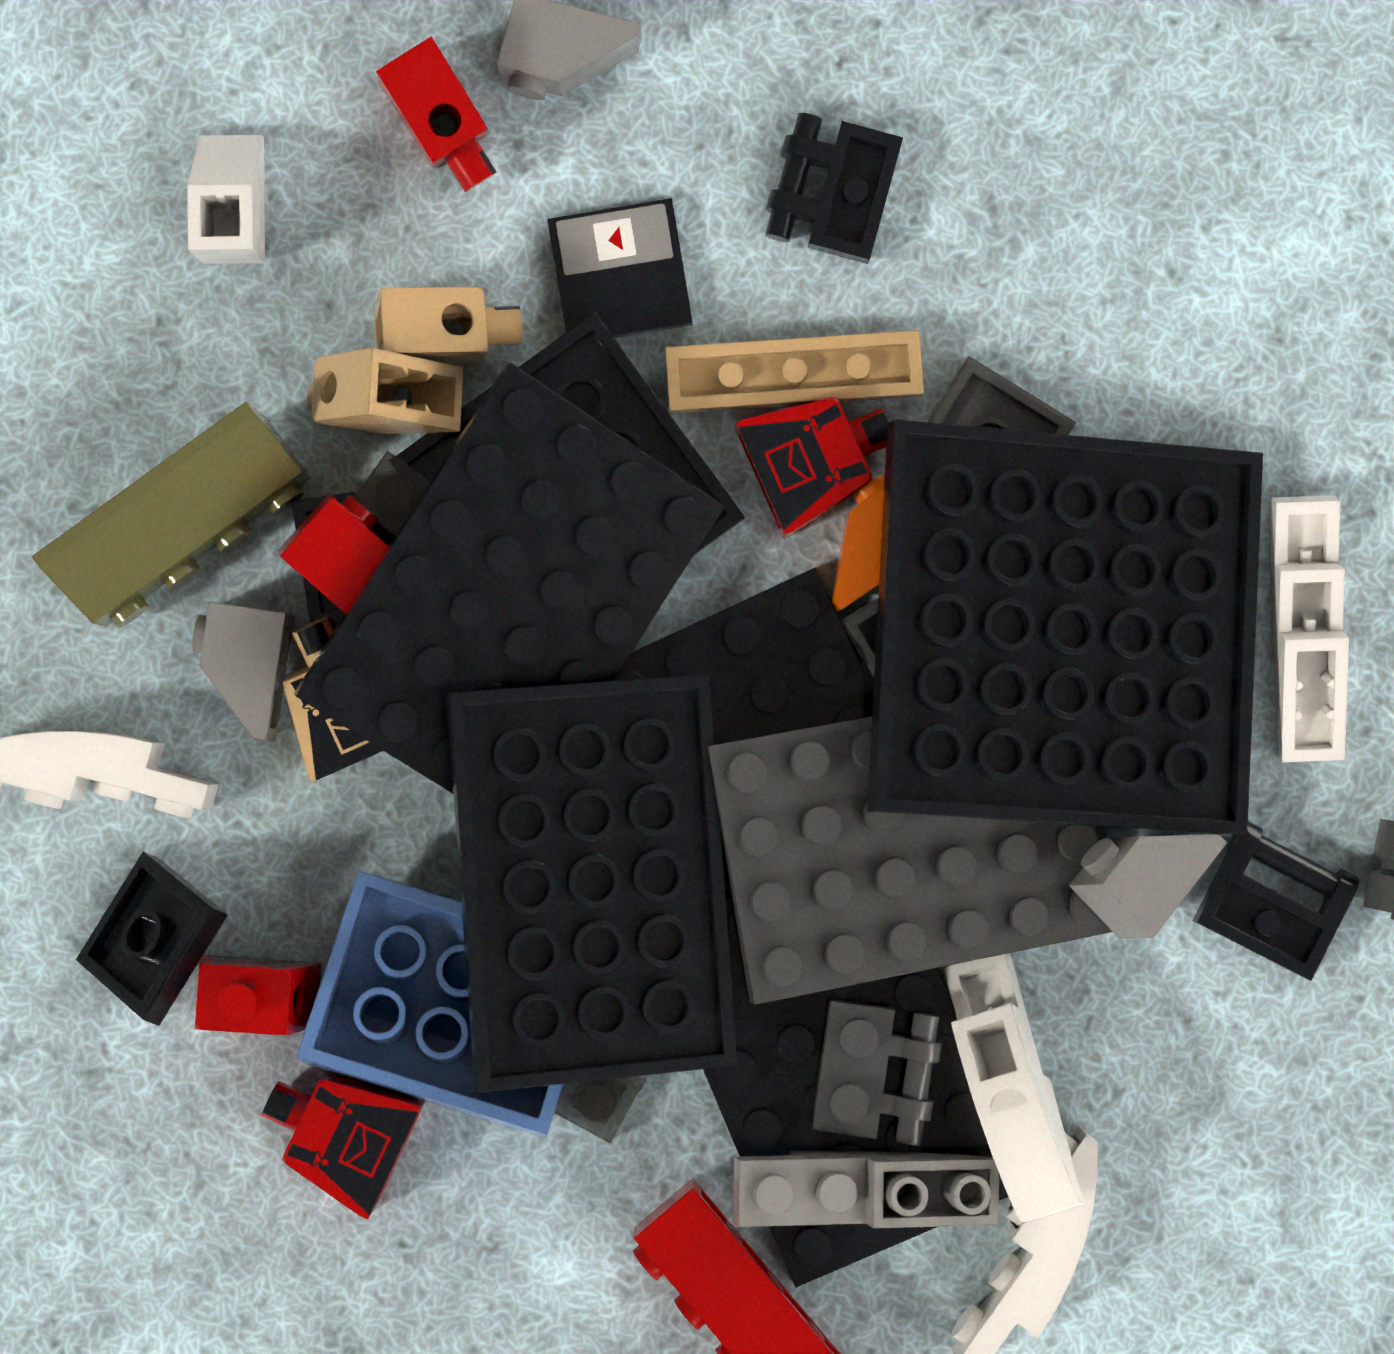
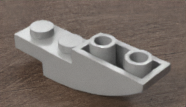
(865, 1189)

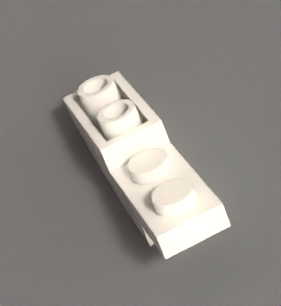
(61, 763)
(1010, 1089)
(1035, 1280)

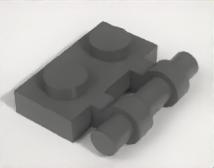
(855, 1068)

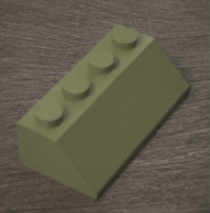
(174, 518)

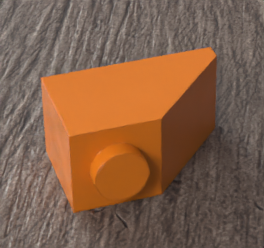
(860, 546)

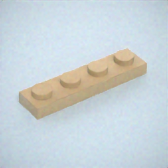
(794, 371)

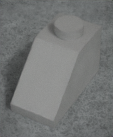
(561, 47)
(246, 661)
(1143, 879)

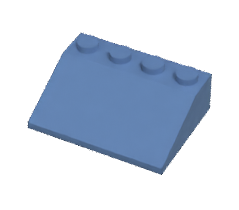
(400, 1007)

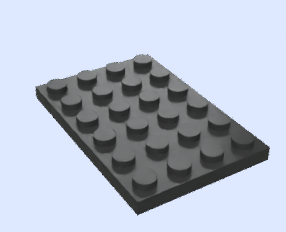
(871, 896)

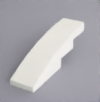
(1308, 628)

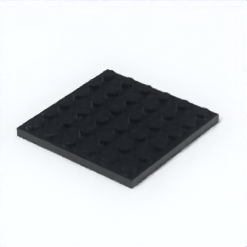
(1065, 629)

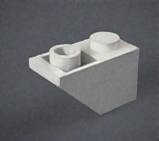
(227, 200)

